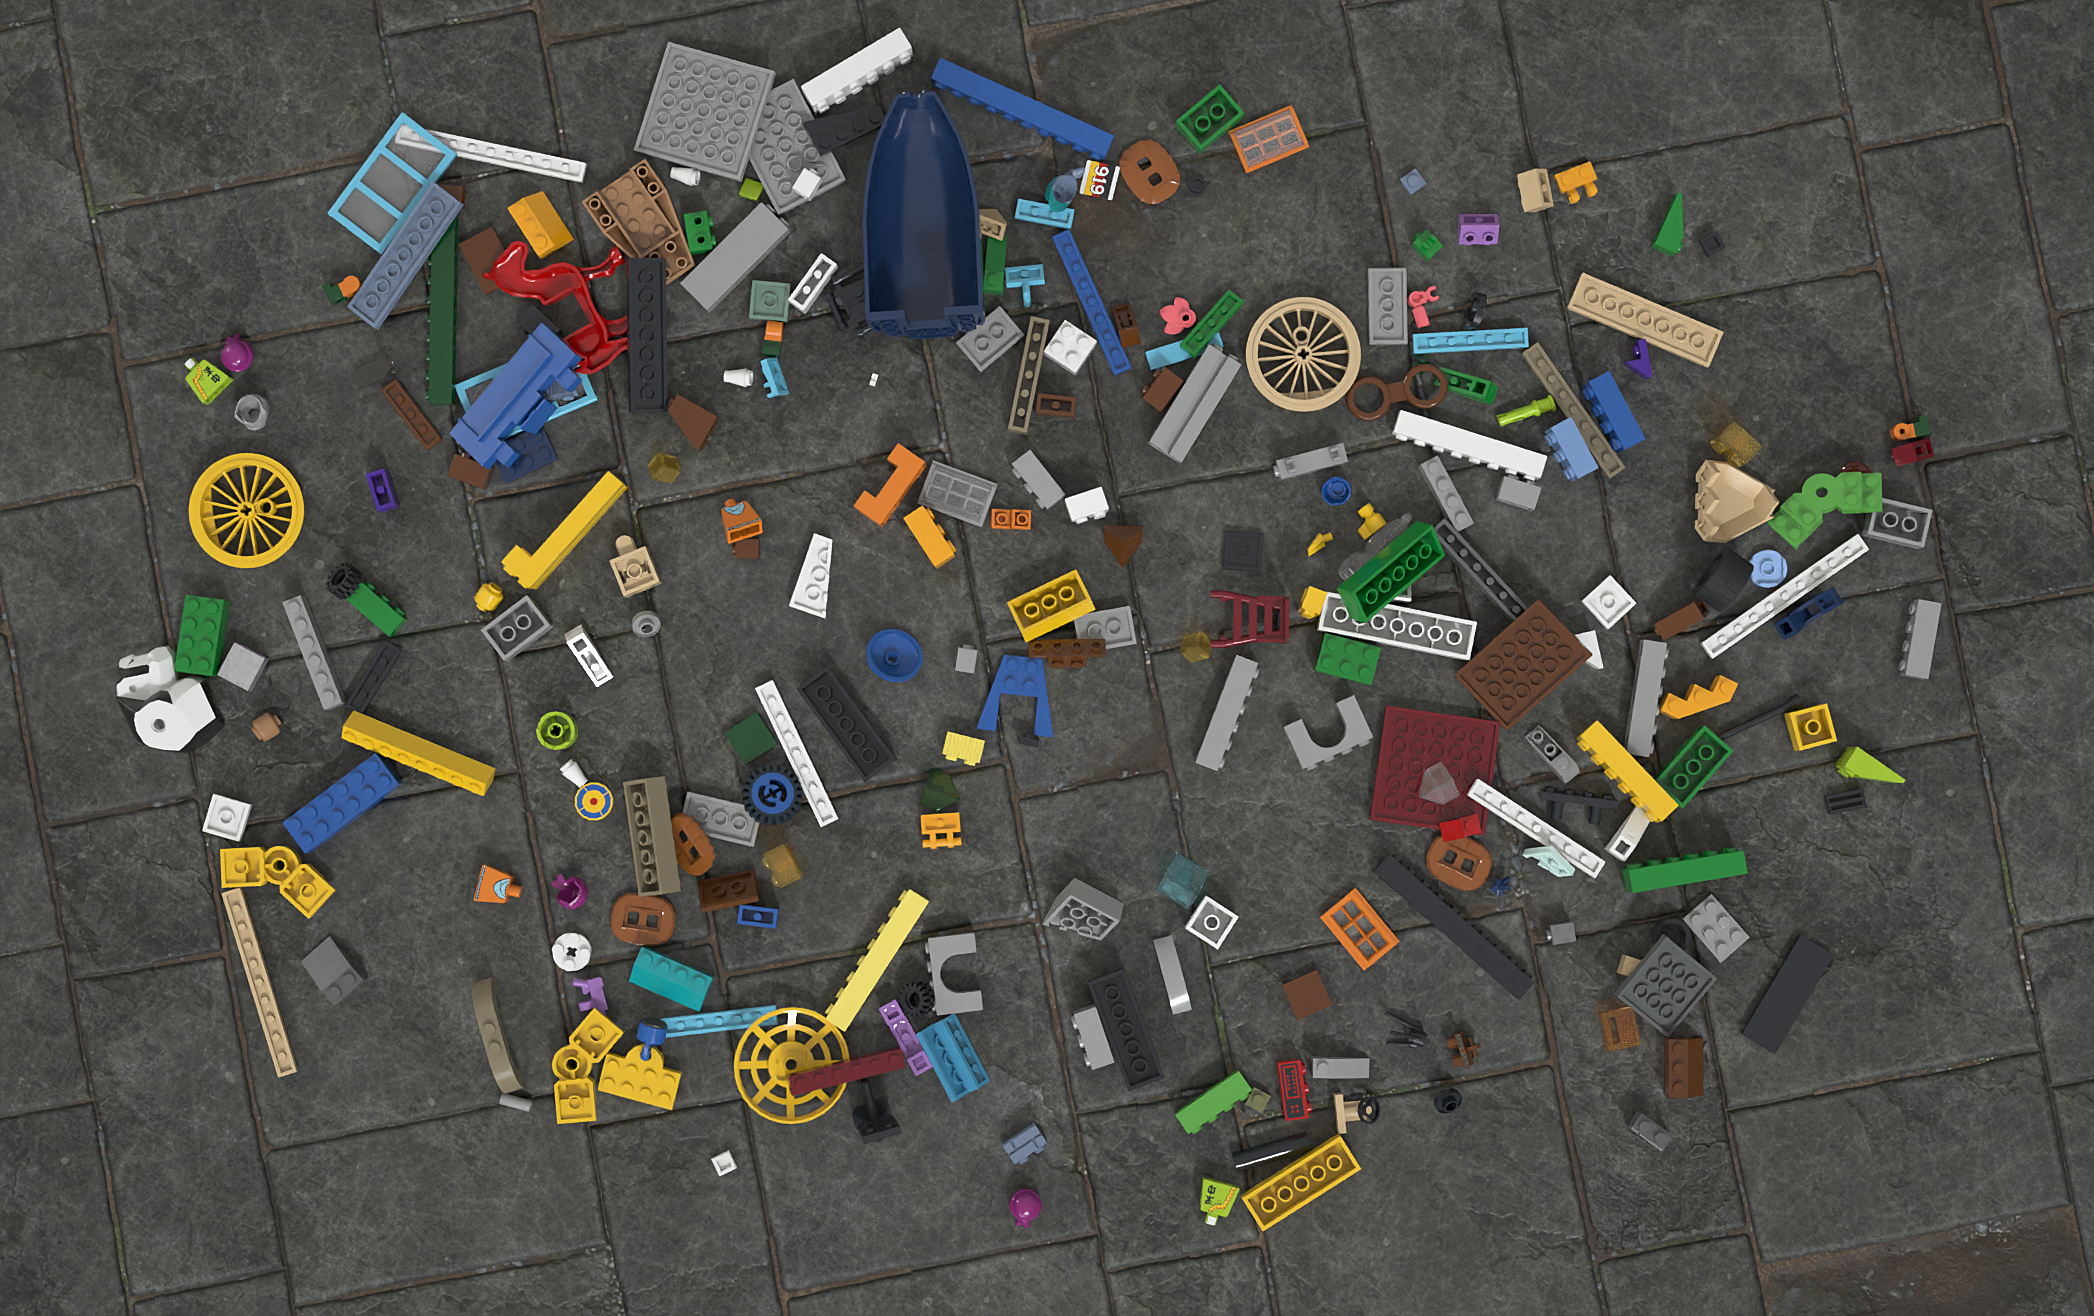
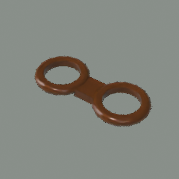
(1397, 392)

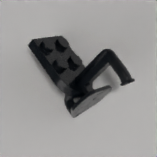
(874, 1117)

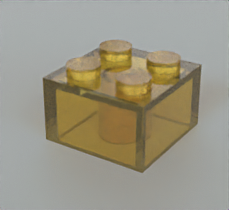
(1735, 444)
(782, 865)

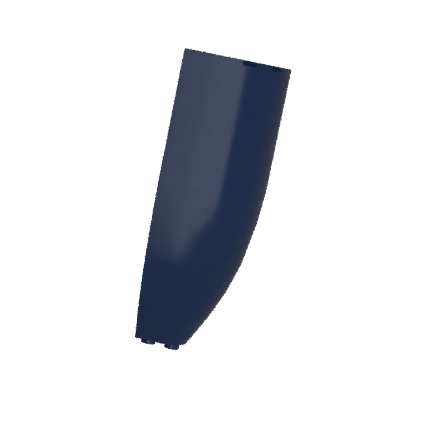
(921, 225)

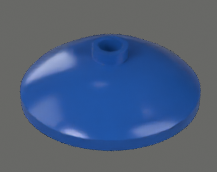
(898, 647)

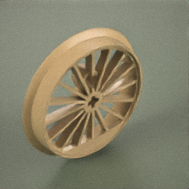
(1304, 400)

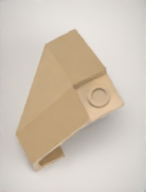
(1730, 502)

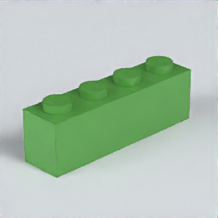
(1213, 1101)

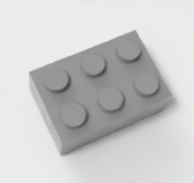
(1898, 524)
(517, 628)
(1092, 1037)

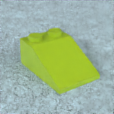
(1859, 764)

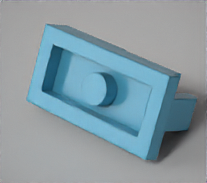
(775, 378)

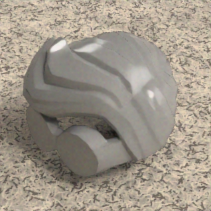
(253, 410)

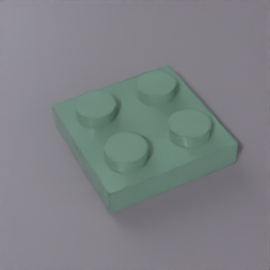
(769, 301)

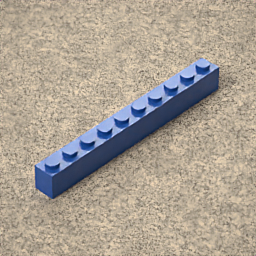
(1022, 109)

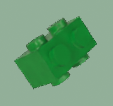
(700, 232)

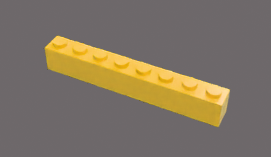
(418, 753)

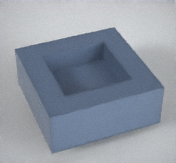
(1412, 182)

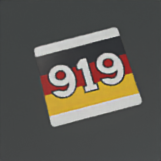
(1099, 180)

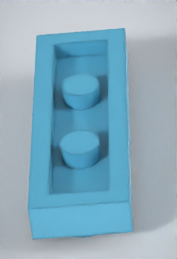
(1042, 214)

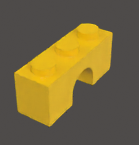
(1311, 602)

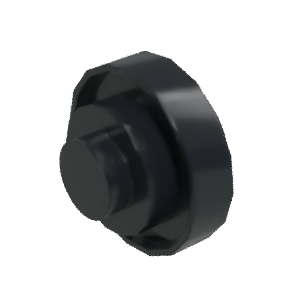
(1447, 1101)

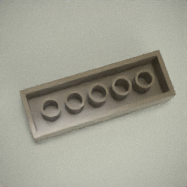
(651, 836)

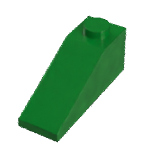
(1671, 230)
(995, 266)
(1469, 386)

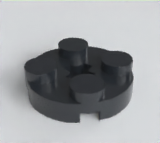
(1474, 313)

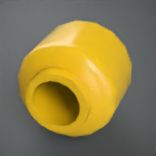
(488, 597)

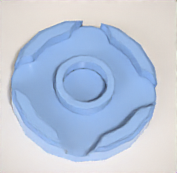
(1768, 569)

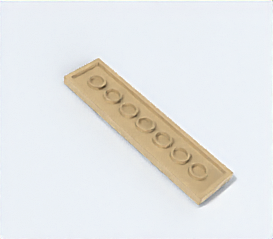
(1645, 320)

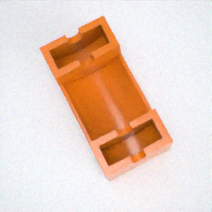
(907, 472)

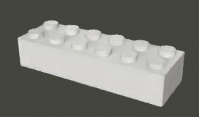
(857, 71)

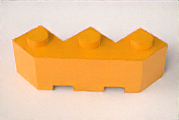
(1698, 698)

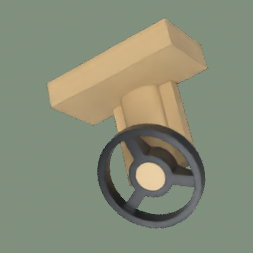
(1354, 1111)

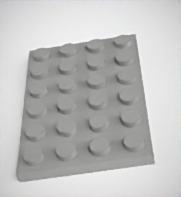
(786, 149)

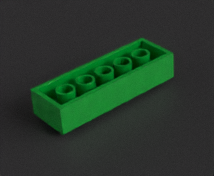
(1391, 571)
(1685, 870)

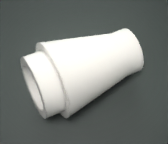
(686, 175)
(739, 377)
(573, 772)

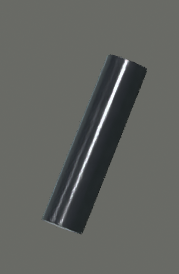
(1271, 1151)

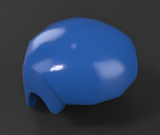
(1336, 490)

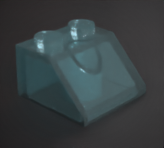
(1182, 881)

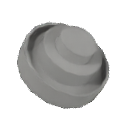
(646, 623)

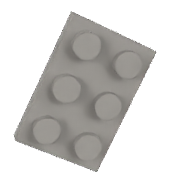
(990, 339)
(1111, 624)
(1715, 928)

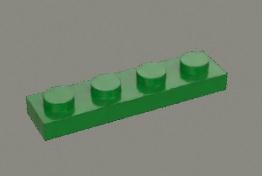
(1211, 324)

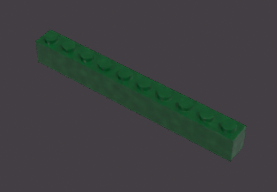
(443, 318)

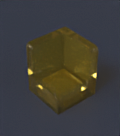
(664, 468)
(1195, 647)

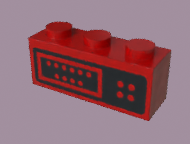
(1293, 1089)

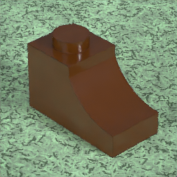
(1126, 325)

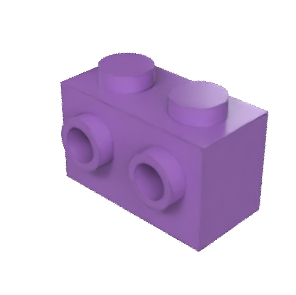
(1478, 229)

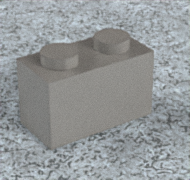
(1518, 492)

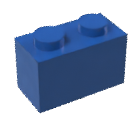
(758, 916)

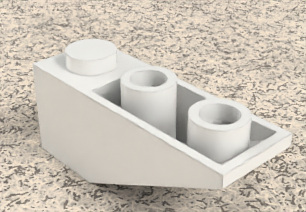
(1628, 834)

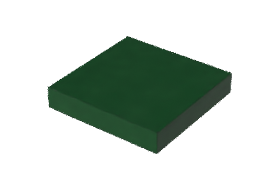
(751, 738)

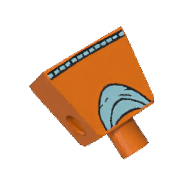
(740, 521)
(495, 886)

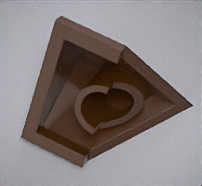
(1122, 541)

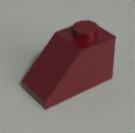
(1912, 452)

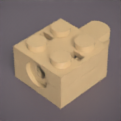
(635, 567)

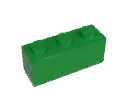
(377, 609)

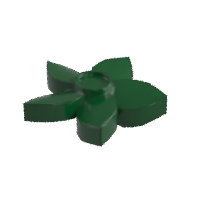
(1419, 360)

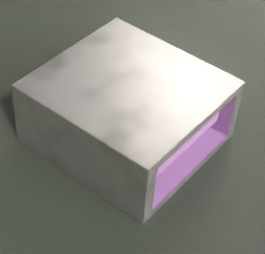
(243, 666)

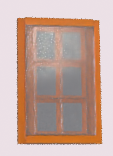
(1268, 139)
(1359, 929)

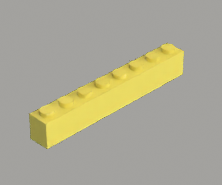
(877, 959)

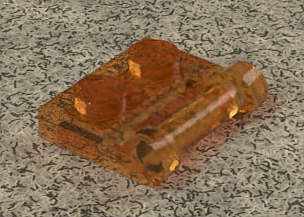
(1626, 1028)

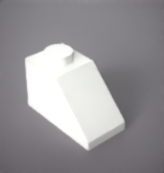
(1590, 641)

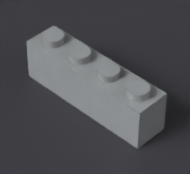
(1445, 494)
(1920, 639)

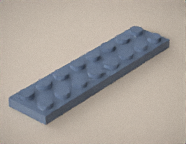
(405, 255)

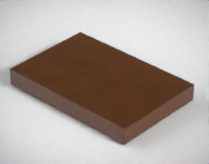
(481, 254)
(728, 890)

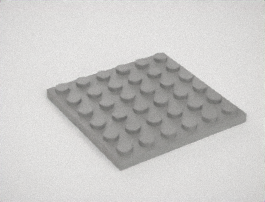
(704, 111)

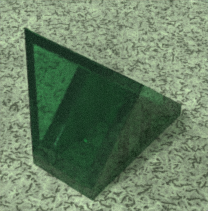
(938, 791)

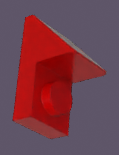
(1460, 827)

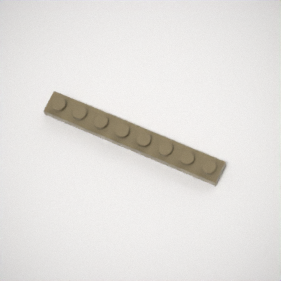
(1571, 407)

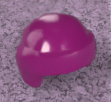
(237, 354)
(571, 892)
(1025, 1206)

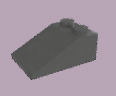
(333, 971)

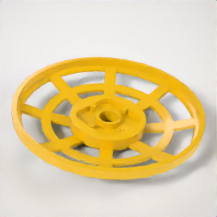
(777, 1064)

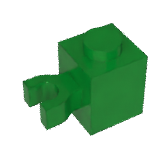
(1426, 244)

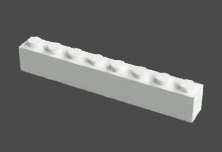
(1469, 445)

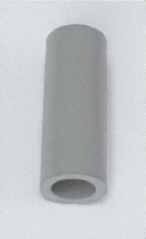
(516, 1102)

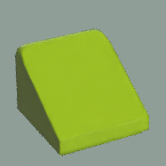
(751, 190)

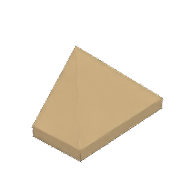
(992, 223)

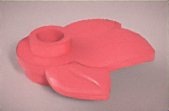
(1174, 316)

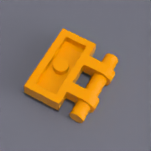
(941, 823)

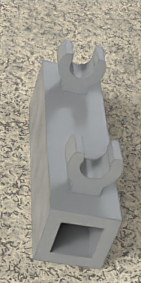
(1310, 462)

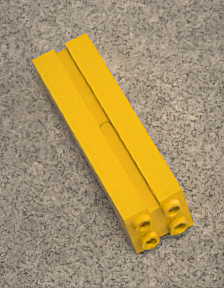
(535, 569)

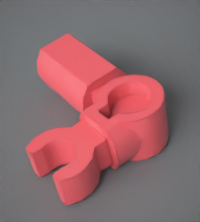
(1416, 300)

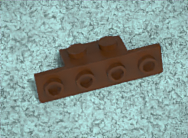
(1067, 651)

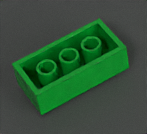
(202, 635)
(1692, 765)

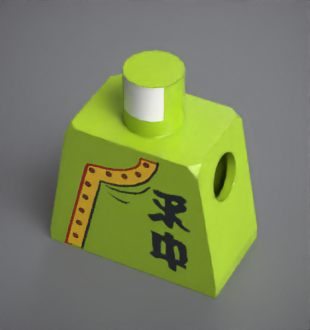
(206, 379)
(1217, 1198)

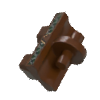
(1464, 1058)

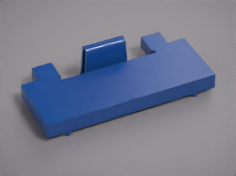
(517, 398)

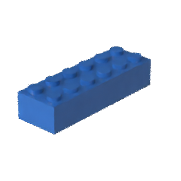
(342, 803)

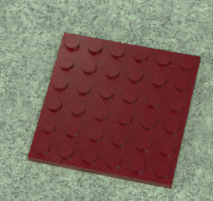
(1418, 741)

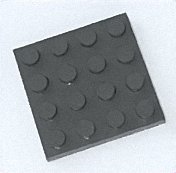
(1665, 986)

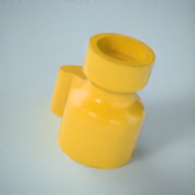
(1372, 523)

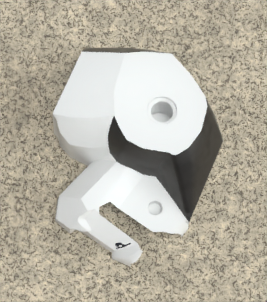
(163, 709)

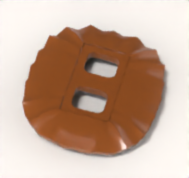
(1138, 180)
(698, 839)
(1452, 873)
(641, 933)

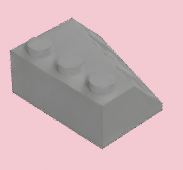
(1084, 910)

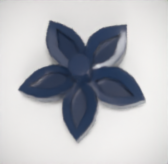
(1499, 886)

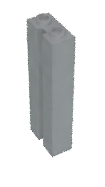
(736, 256)
(1194, 403)

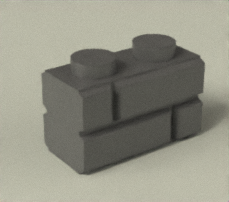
(1649, 1131)

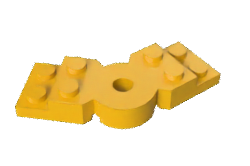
(297, 881)
(576, 1088)

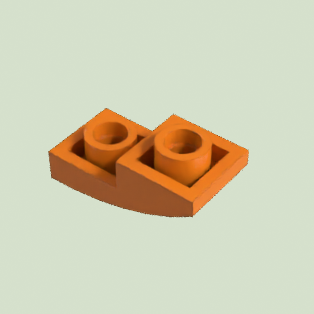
(1010, 519)

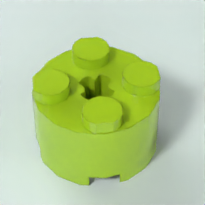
(547, 726)

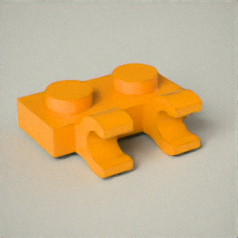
(1574, 178)

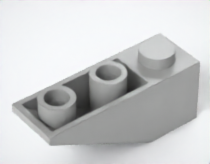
(1552, 754)

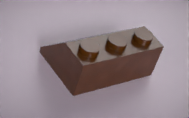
(1683, 1067)

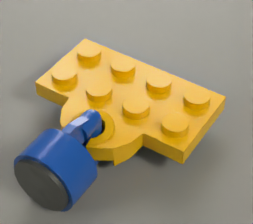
(642, 1072)

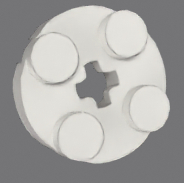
(576, 941)

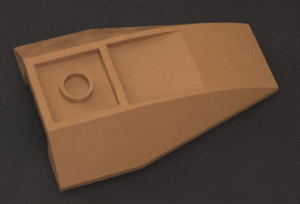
(641, 219)

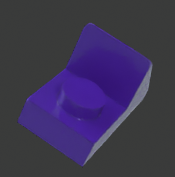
(1642, 364)

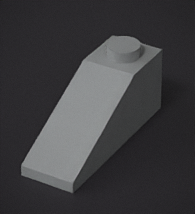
(1339, 1067)

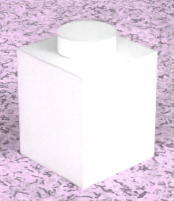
(807, 183)

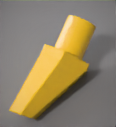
(1318, 543)

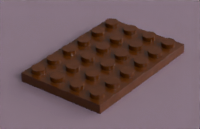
(1523, 664)

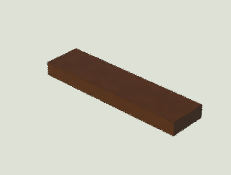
(411, 414)

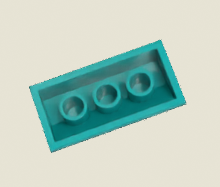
(671, 978)

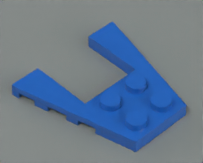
(1019, 677)

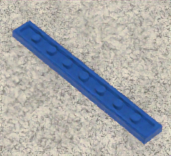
(1091, 302)

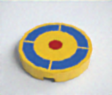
(594, 801)

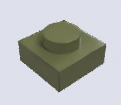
(1257, 1099)

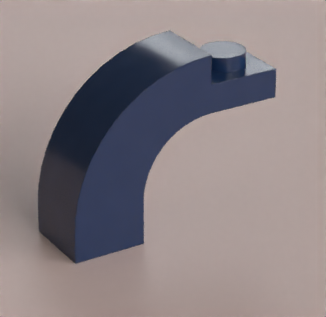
(1807, 612)

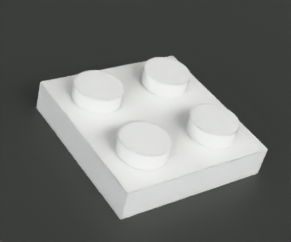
(1608, 602)
(227, 817)

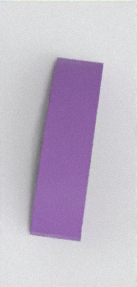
(906, 1037)

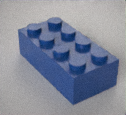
(1612, 412)

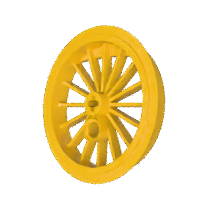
(203, 519)

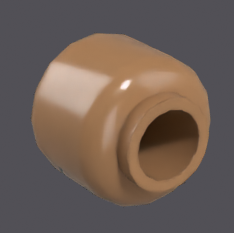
(266, 726)

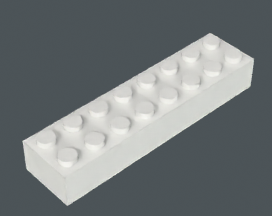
(1401, 628)

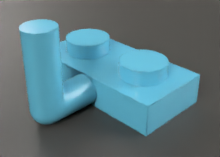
(1025, 277)

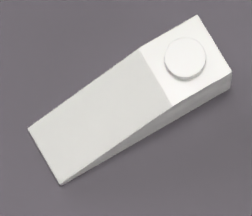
(588, 655)

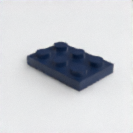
(534, 453)

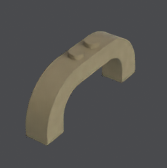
(485, 1006)

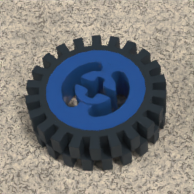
(761, 780)

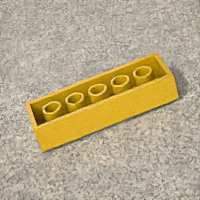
(1627, 772)
(1300, 1182)

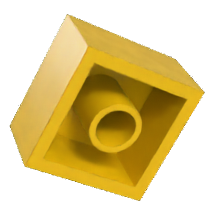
(1810, 727)

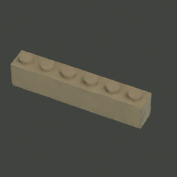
(1028, 375)

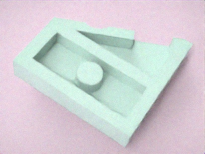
(1551, 860)

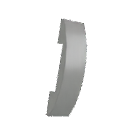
(1172, 974)

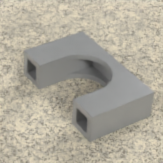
(1355, 732)
(947, 1000)

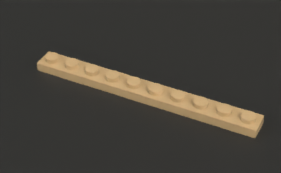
(260, 982)

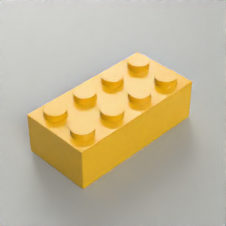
(1051, 605)

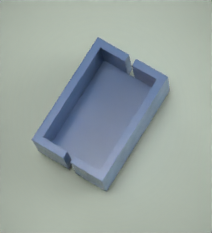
(1570, 450)

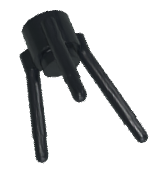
(1414, 1037)

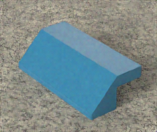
(953, 1057)

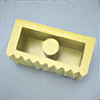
(963, 747)

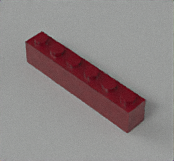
(845, 1071)

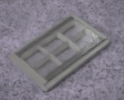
(957, 493)

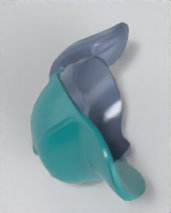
(1063, 189)

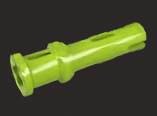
(1535, 408)

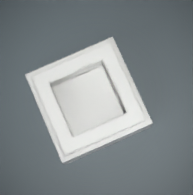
(724, 1163)

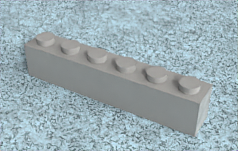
(314, 652)
(1645, 698)
(1226, 713)

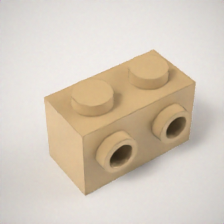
(1535, 190)

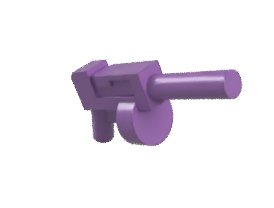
(597, 999)

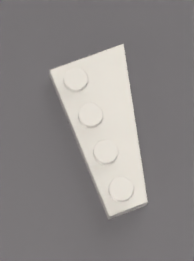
(812, 584)

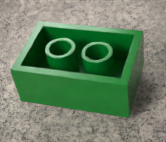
(1209, 119)
(1347, 659)

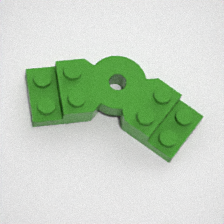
(1847, 492)

